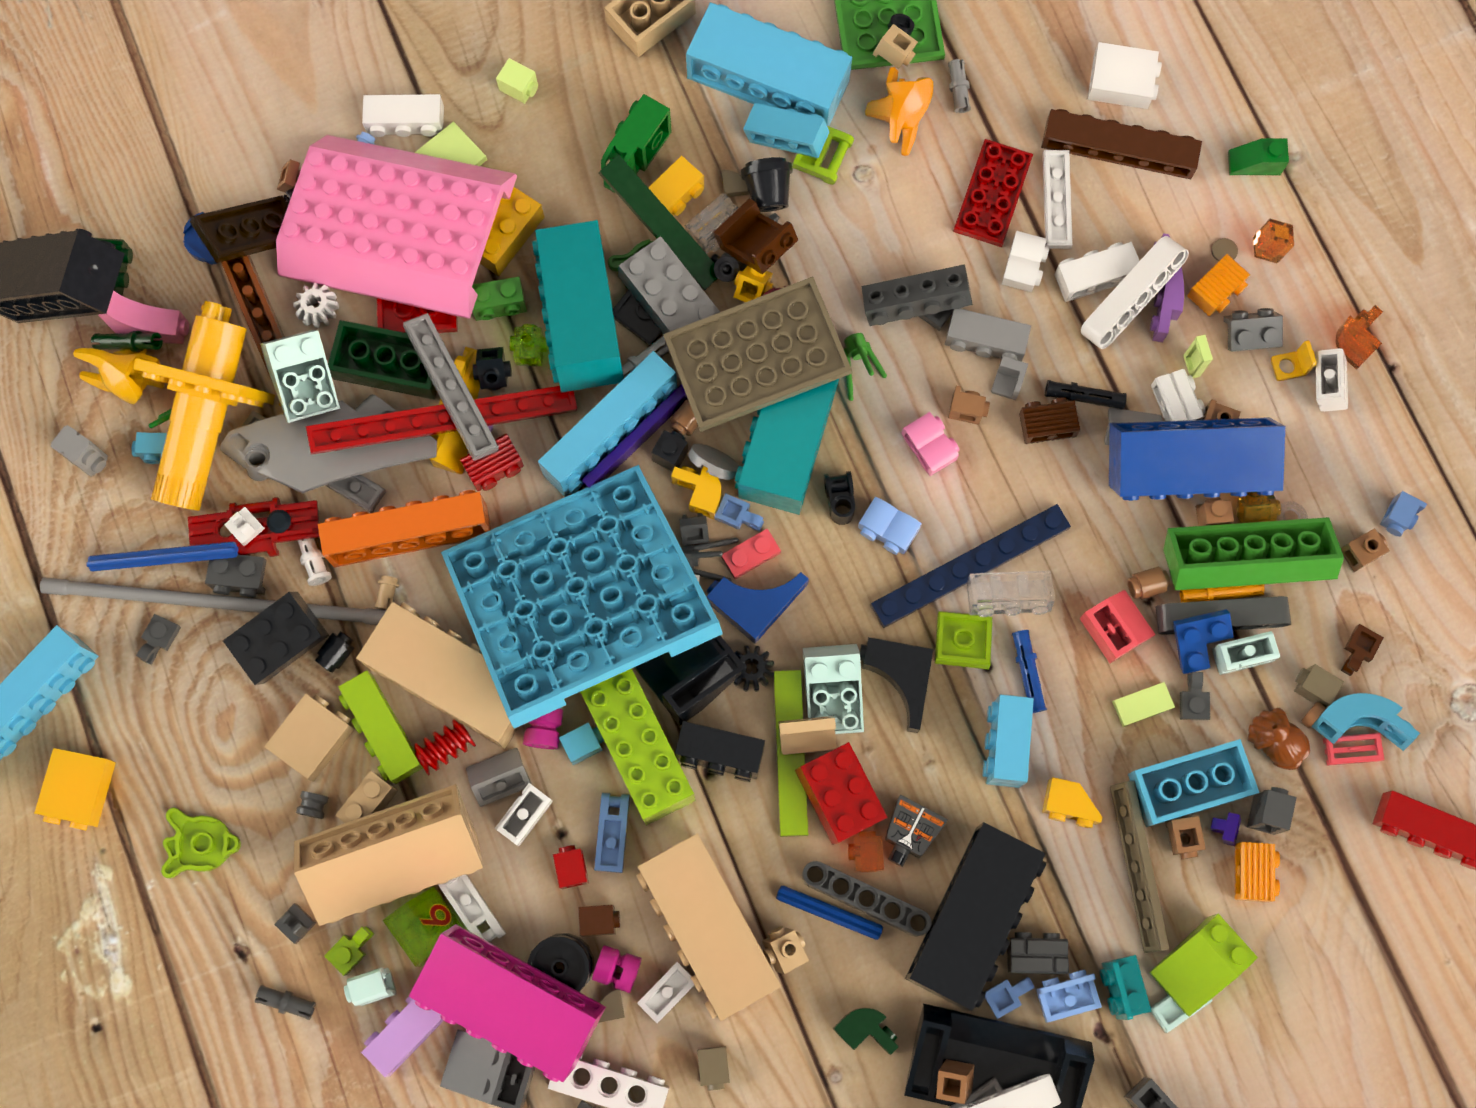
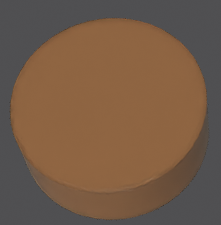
(1313, 714)

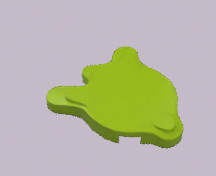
(198, 845)

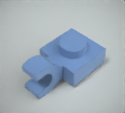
(735, 512)
(1004, 997)

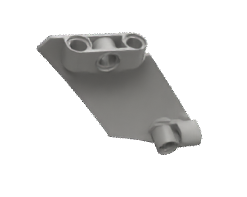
(287, 455)

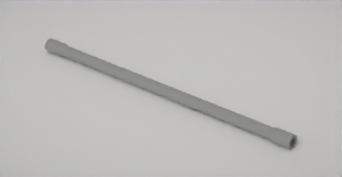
(66, 587)

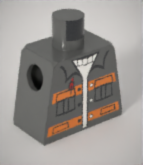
(911, 830)

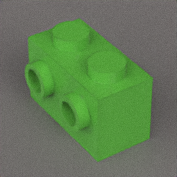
(499, 299)

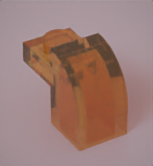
(1356, 339)

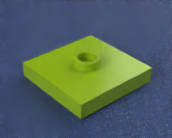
(963, 640)

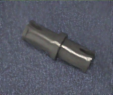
(285, 1002)

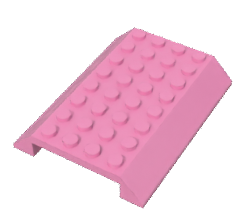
(390, 224)

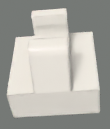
(244, 526)

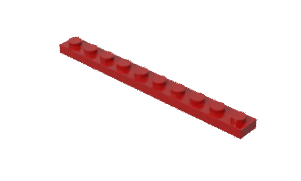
(435, 420)

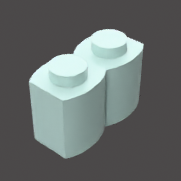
(370, 987)

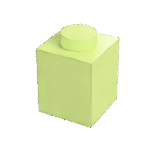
(517, 81)

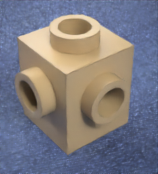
(784, 949)

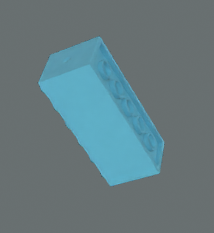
(766, 64)

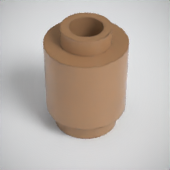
(684, 420)
(1148, 583)

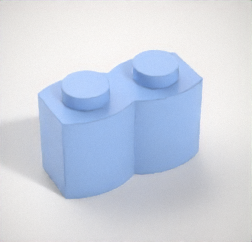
(889, 526)

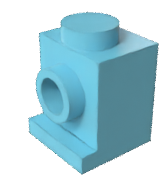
(149, 446)

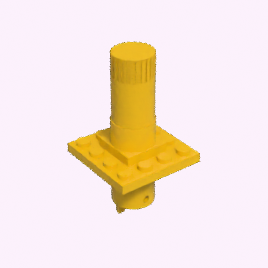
(200, 404)

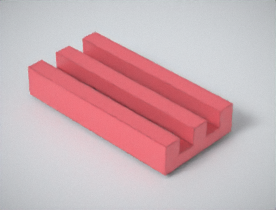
(1330, 751)

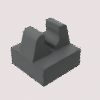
(694, 529)
(295, 923)

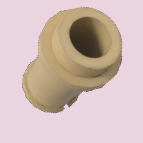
(386, 592)

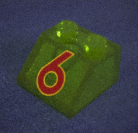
(420, 923)

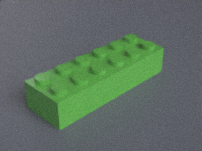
(1252, 553)

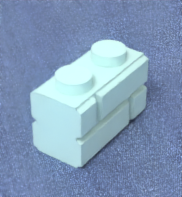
(1245, 653)

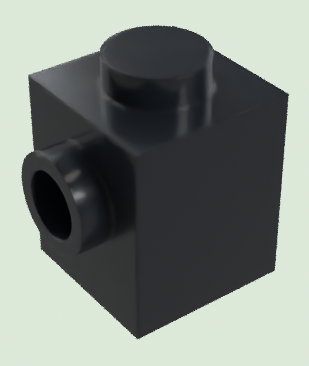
(670, 450)

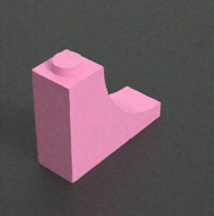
(129, 316)

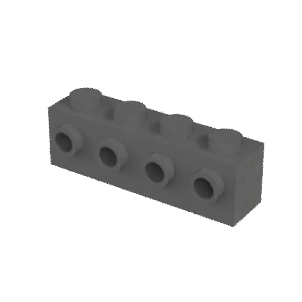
(916, 295)

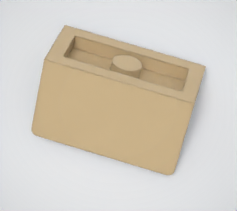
(807, 735)

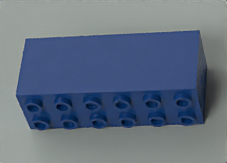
(1196, 458)

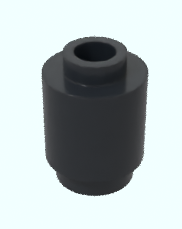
(335, 651)

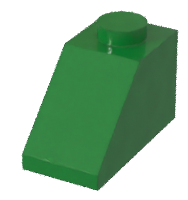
(1259, 157)

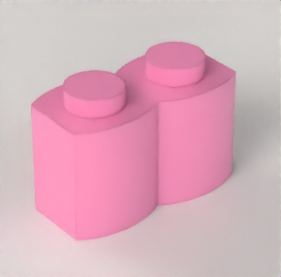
(930, 443)

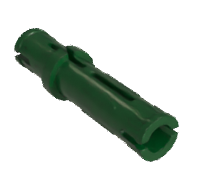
(135, 341)

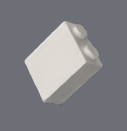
(1124, 75)

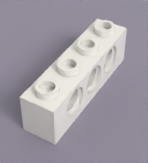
(593, 1092)

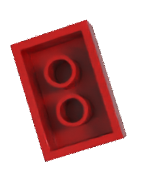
(840, 793)

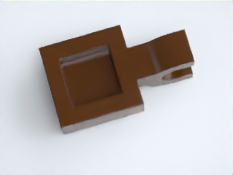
(1363, 646)

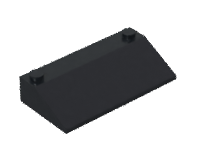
(692, 678)
(997, 1051)

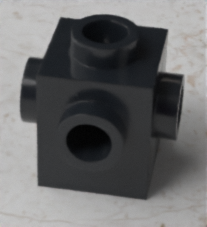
(491, 368)

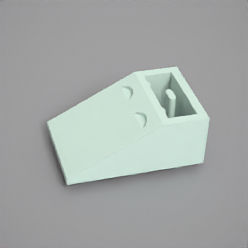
(300, 375)
(834, 685)

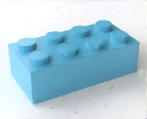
(1194, 783)

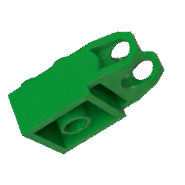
(640, 135)

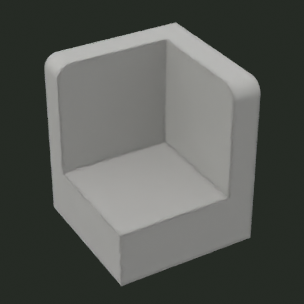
(1009, 378)

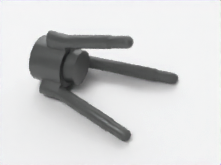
(692, 554)

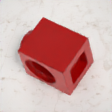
(570, 867)

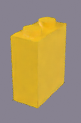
(74, 789)

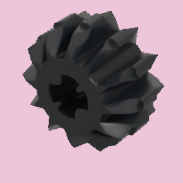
(761, 669)

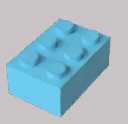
(1008, 741)

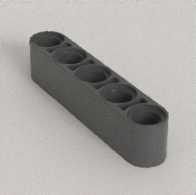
(1244, 613)
(881, 899)

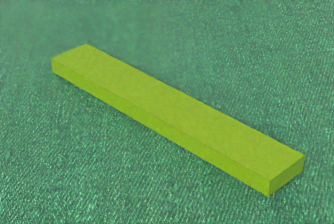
(791, 792)

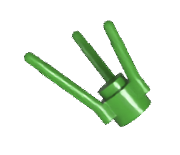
(859, 349)

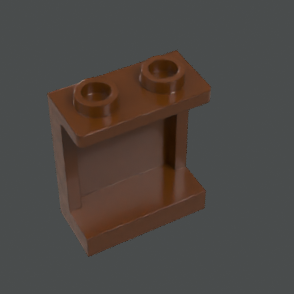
(754, 237)

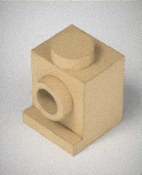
(896, 47)

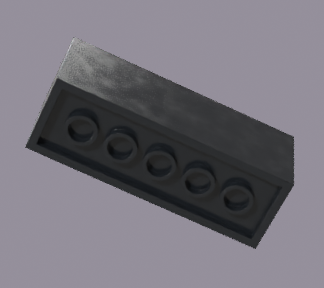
(57, 276)
(976, 917)

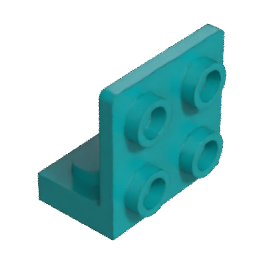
(1125, 988)

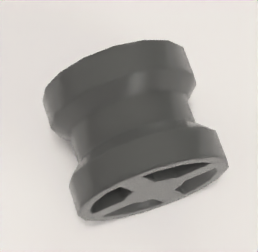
(312, 805)

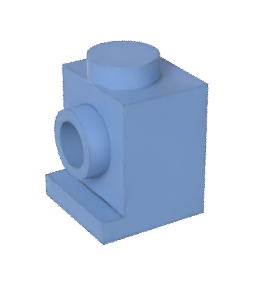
(1402, 513)

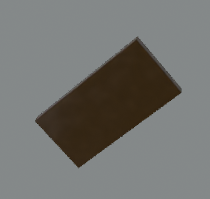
(241, 228)

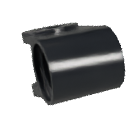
(840, 492)

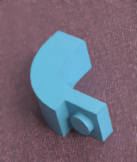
(1367, 711)

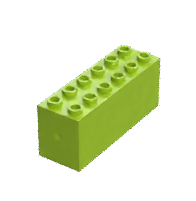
(638, 746)

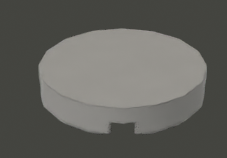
(717, 462)

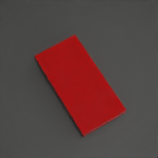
(993, 193)

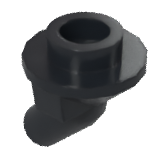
(725, 267)

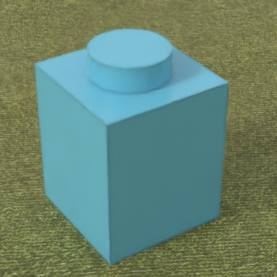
(582, 743)

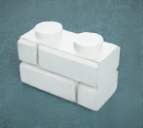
(1331, 380)
(1177, 397)
(523, 814)

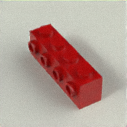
(1427, 827)

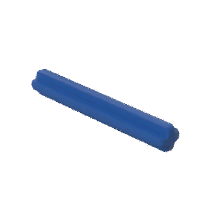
(829, 912)

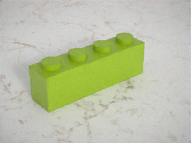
(380, 727)

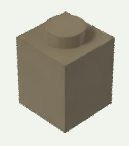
(1317, 685)
(713, 1067)

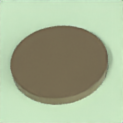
(1222, 247)

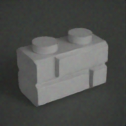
(79, 451)

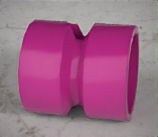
(543, 731)
(607, 964)

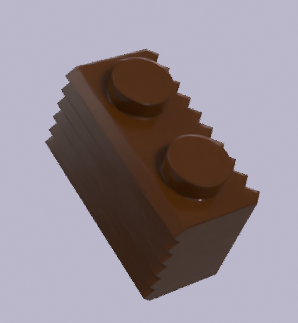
(1049, 421)

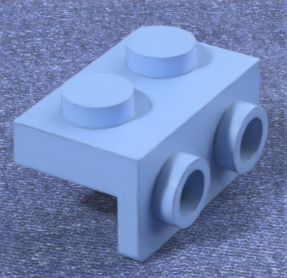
(1068, 996)

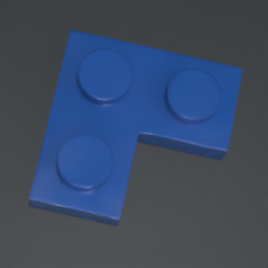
(1195, 633)

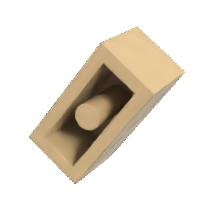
(368, 798)

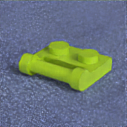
(812, 165)

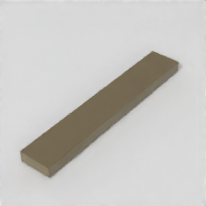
(1139, 867)

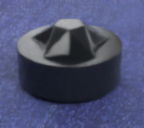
(903, 22)

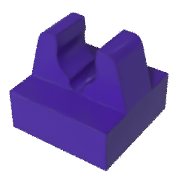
(1228, 828)

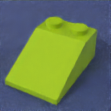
(1203, 964)

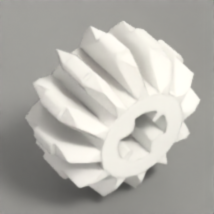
(309, 298)

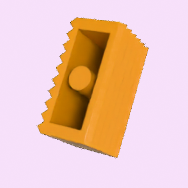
(1218, 285)
(1256, 872)

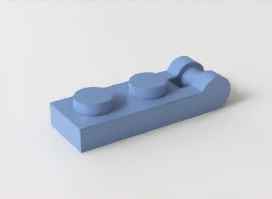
(612, 834)

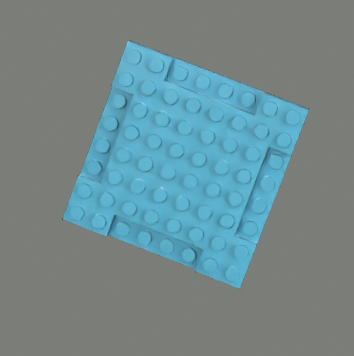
(578, 594)

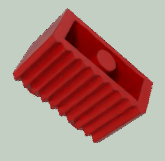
(491, 468)

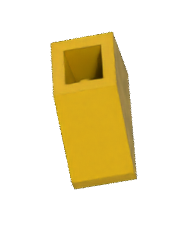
(1070, 801)

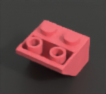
(1117, 626)

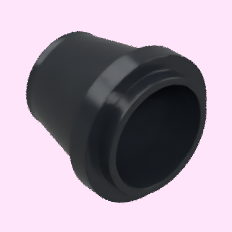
(768, 182)

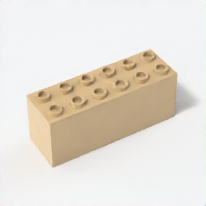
(437, 671)
(387, 855)
(707, 927)

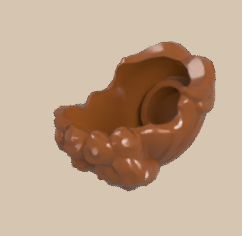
(1279, 739)

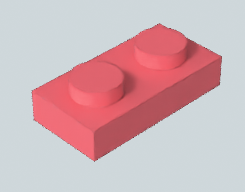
(751, 553)

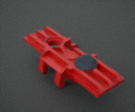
(283, 524)

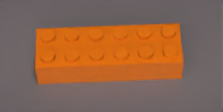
(404, 528)

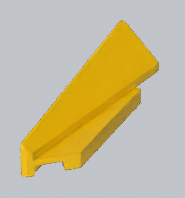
(450, 444)

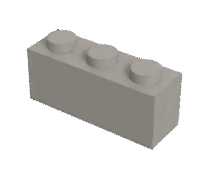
(987, 335)

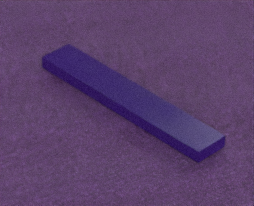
(636, 438)

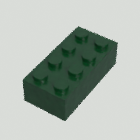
(378, 360)

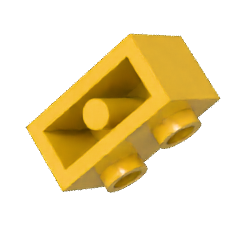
(678, 185)

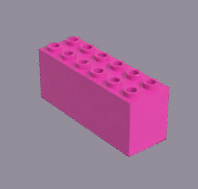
(507, 1003)

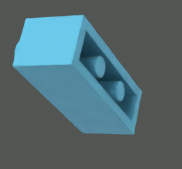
(786, 129)

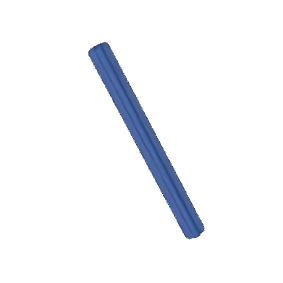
(162, 556)

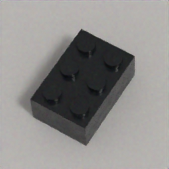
(275, 638)
(719, 751)

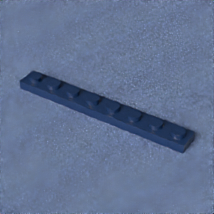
(978, 560)

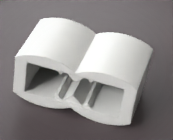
(1024, 261)

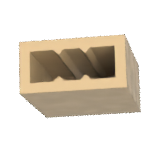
(310, 736)

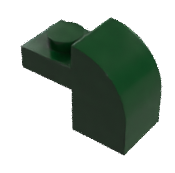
(864, 1022)

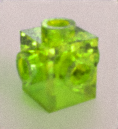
(528, 345)

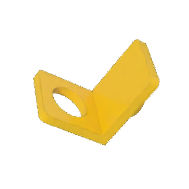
(1302, 359)

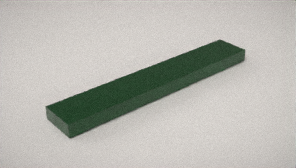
(658, 220)

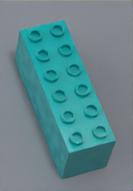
(577, 306)
(784, 449)

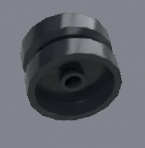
(571, 952)

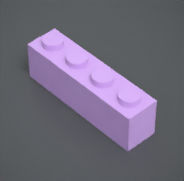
(400, 1037)

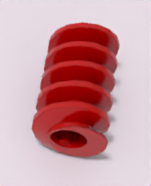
(443, 746)

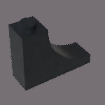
(905, 668)

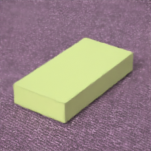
(1198, 356)
(1143, 704)

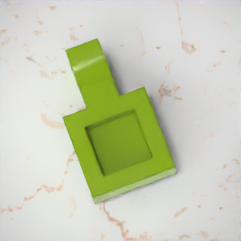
(348, 951)

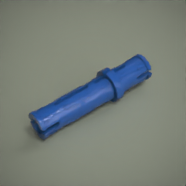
(1028, 668)

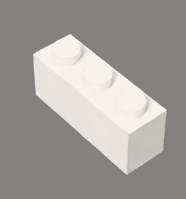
(403, 115)
(1095, 270)

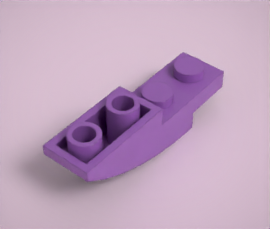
(1169, 304)

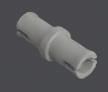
(959, 86)

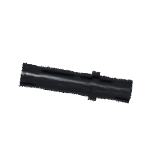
(1058, 389)

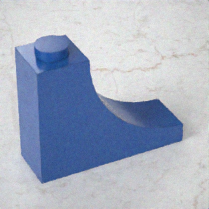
(753, 609)

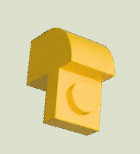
(706, 489)

